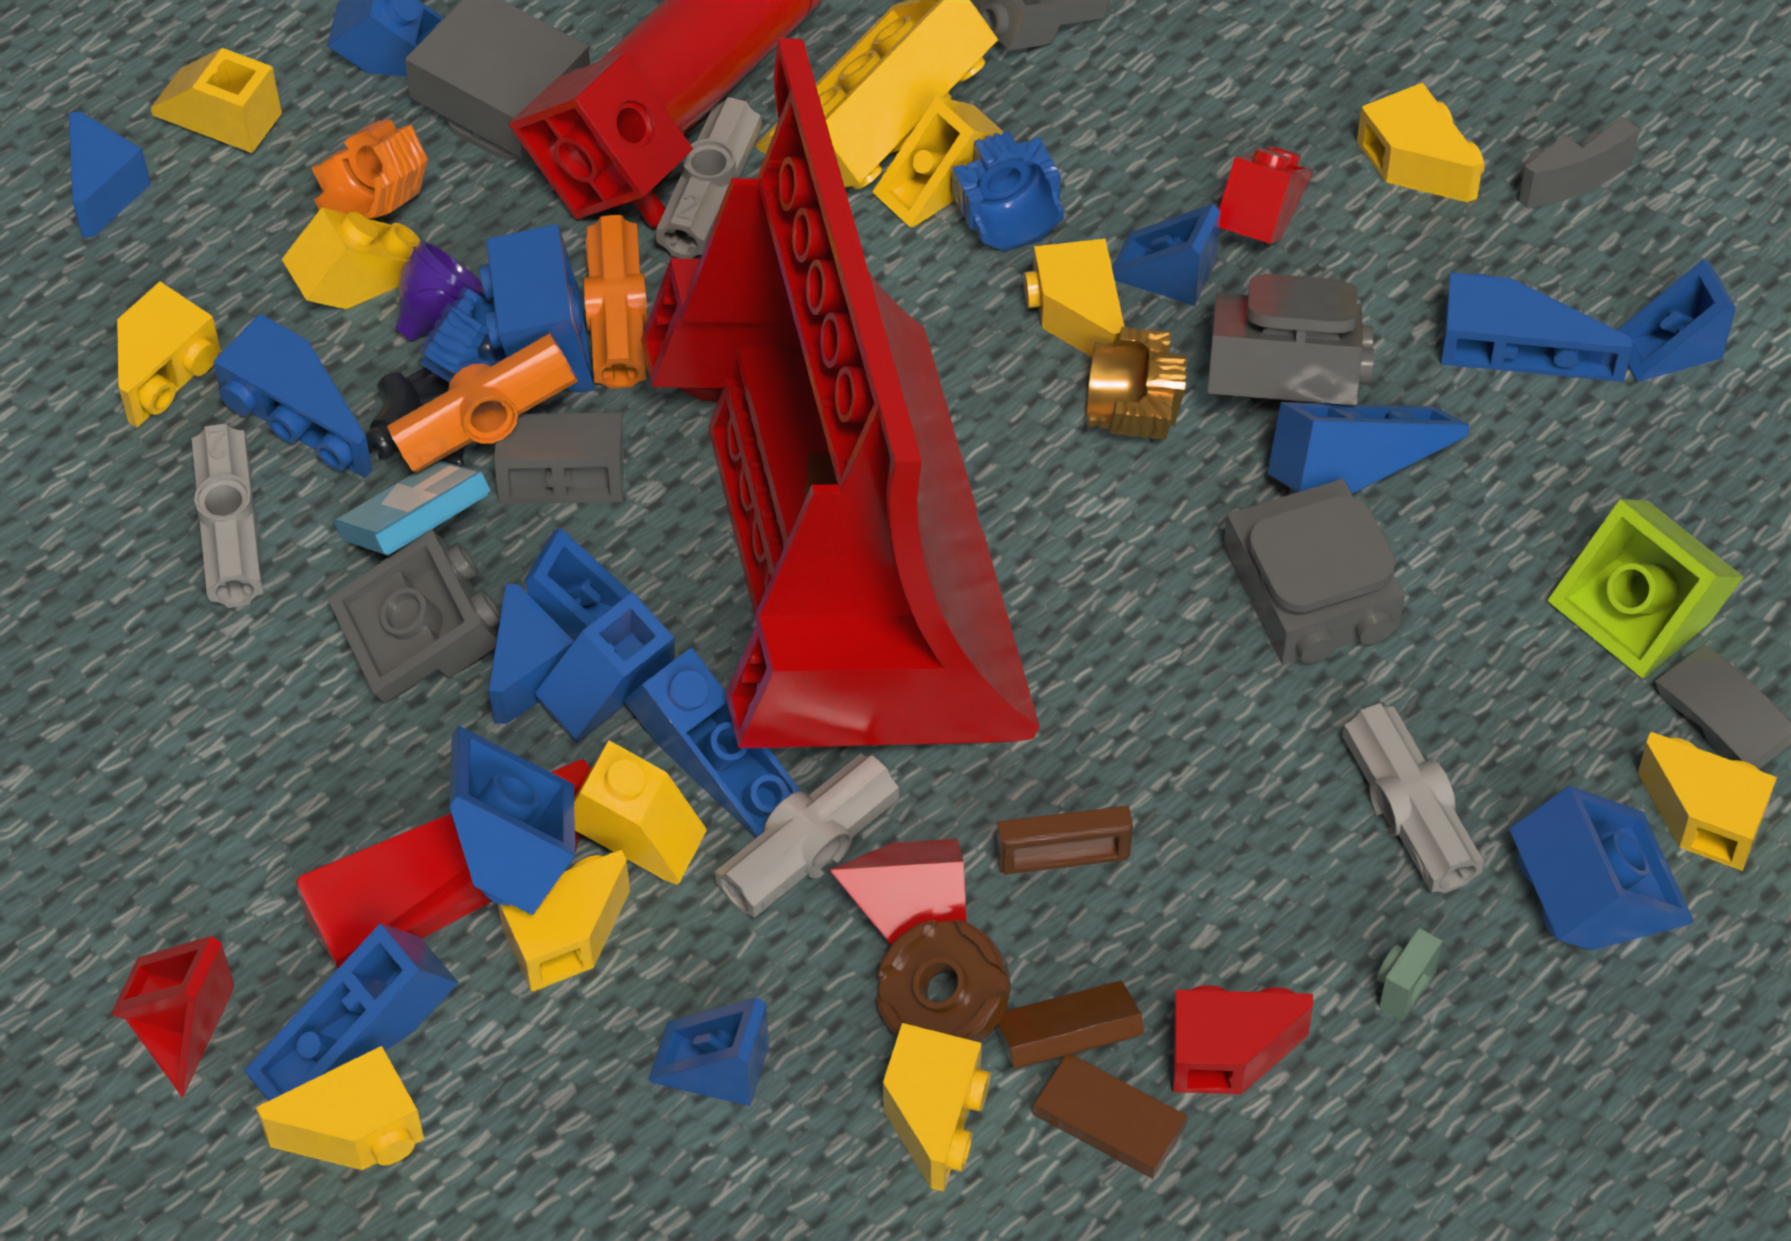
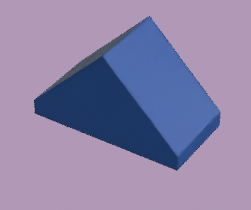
(105, 173)
(1172, 255)
(1681, 325)
(572, 584)
(524, 655)
(715, 1052)

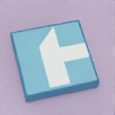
(412, 507)

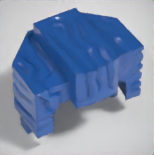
(1009, 191)
(460, 337)

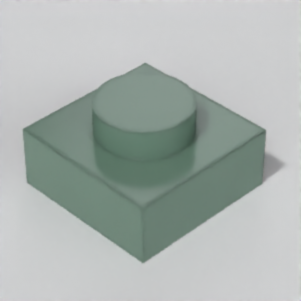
(1408, 973)

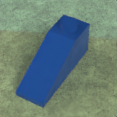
(1518, 329)
(1355, 442)
(364, 1005)

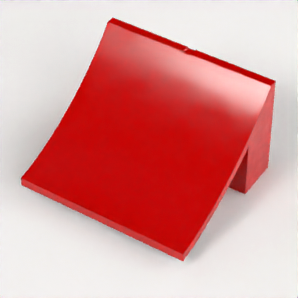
(873, 589)

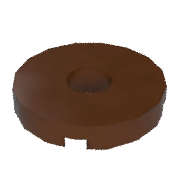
(938, 947)

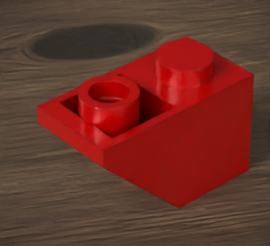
(1263, 193)
(1234, 1036)

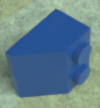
(536, 296)
(510, 821)
(1597, 871)

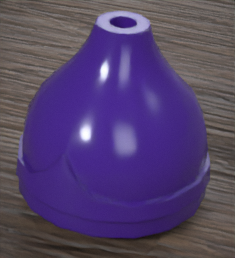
(426, 285)

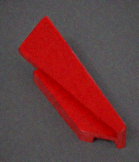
(403, 882)

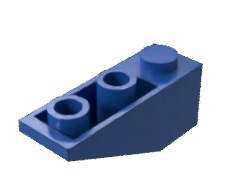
(287, 386)
(692, 723)

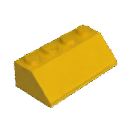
(892, 77)

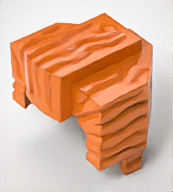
(374, 172)

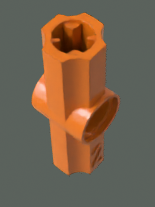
(615, 302)
(459, 418)

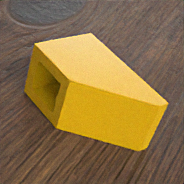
(223, 99)
(1418, 145)
(348, 258)
(160, 349)
(1706, 799)
(570, 922)
(929, 1095)

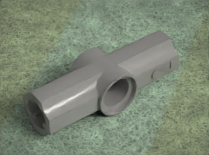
(705, 176)
(226, 516)
(1413, 798)
(807, 834)

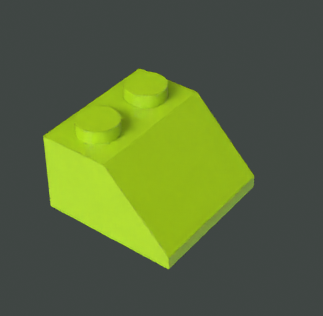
(1643, 586)

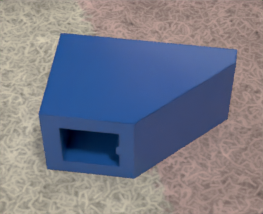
(380, 32)
(606, 667)

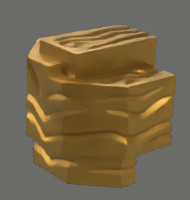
(1136, 384)

